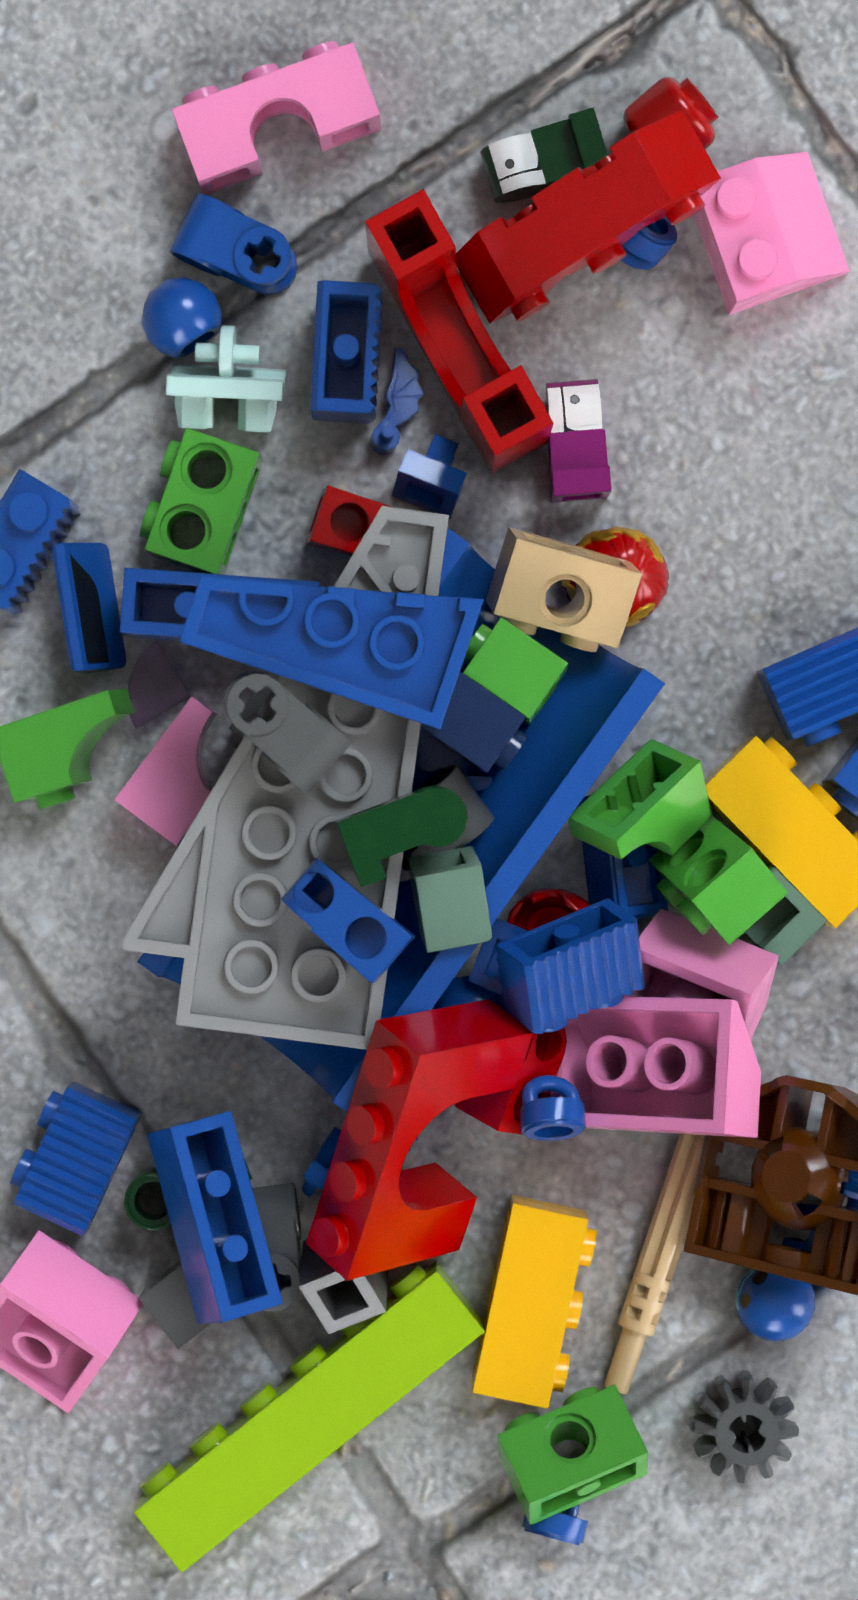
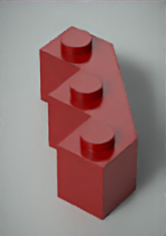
(587, 218)

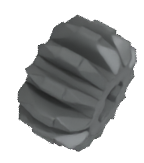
(751, 1450)

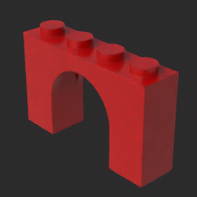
(422, 276)
(412, 1071)

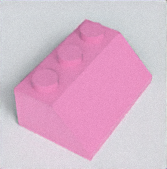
(665, 1067)

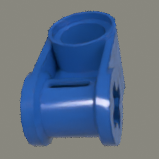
(225, 242)

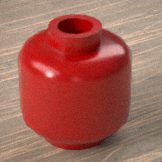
(667, 98)

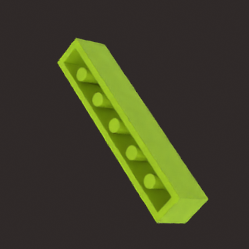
(307, 1415)

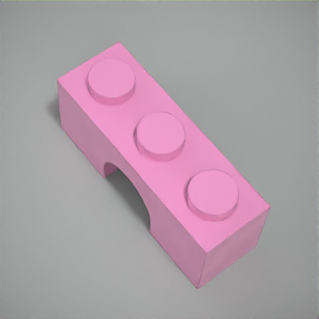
(322, 89)

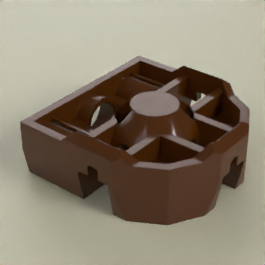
(735, 1218)

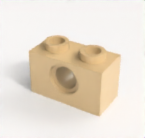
(534, 563)

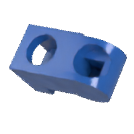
(347, 920)

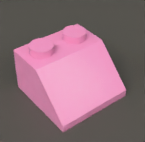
(768, 231)
(689, 965)
(60, 1320)

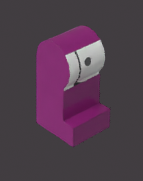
(577, 442)

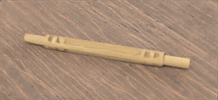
(656, 1261)

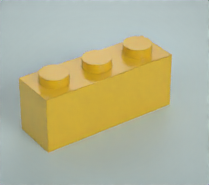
(788, 825)
(533, 1302)

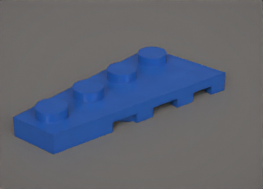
(355, 643)

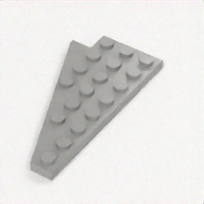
(219, 899)

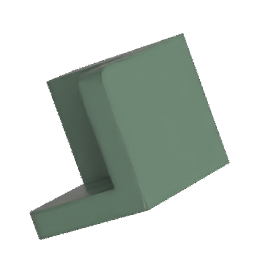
(449, 899)
(787, 923)

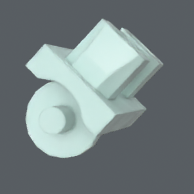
(199, 385)

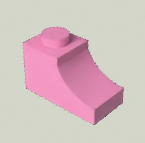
(171, 779)

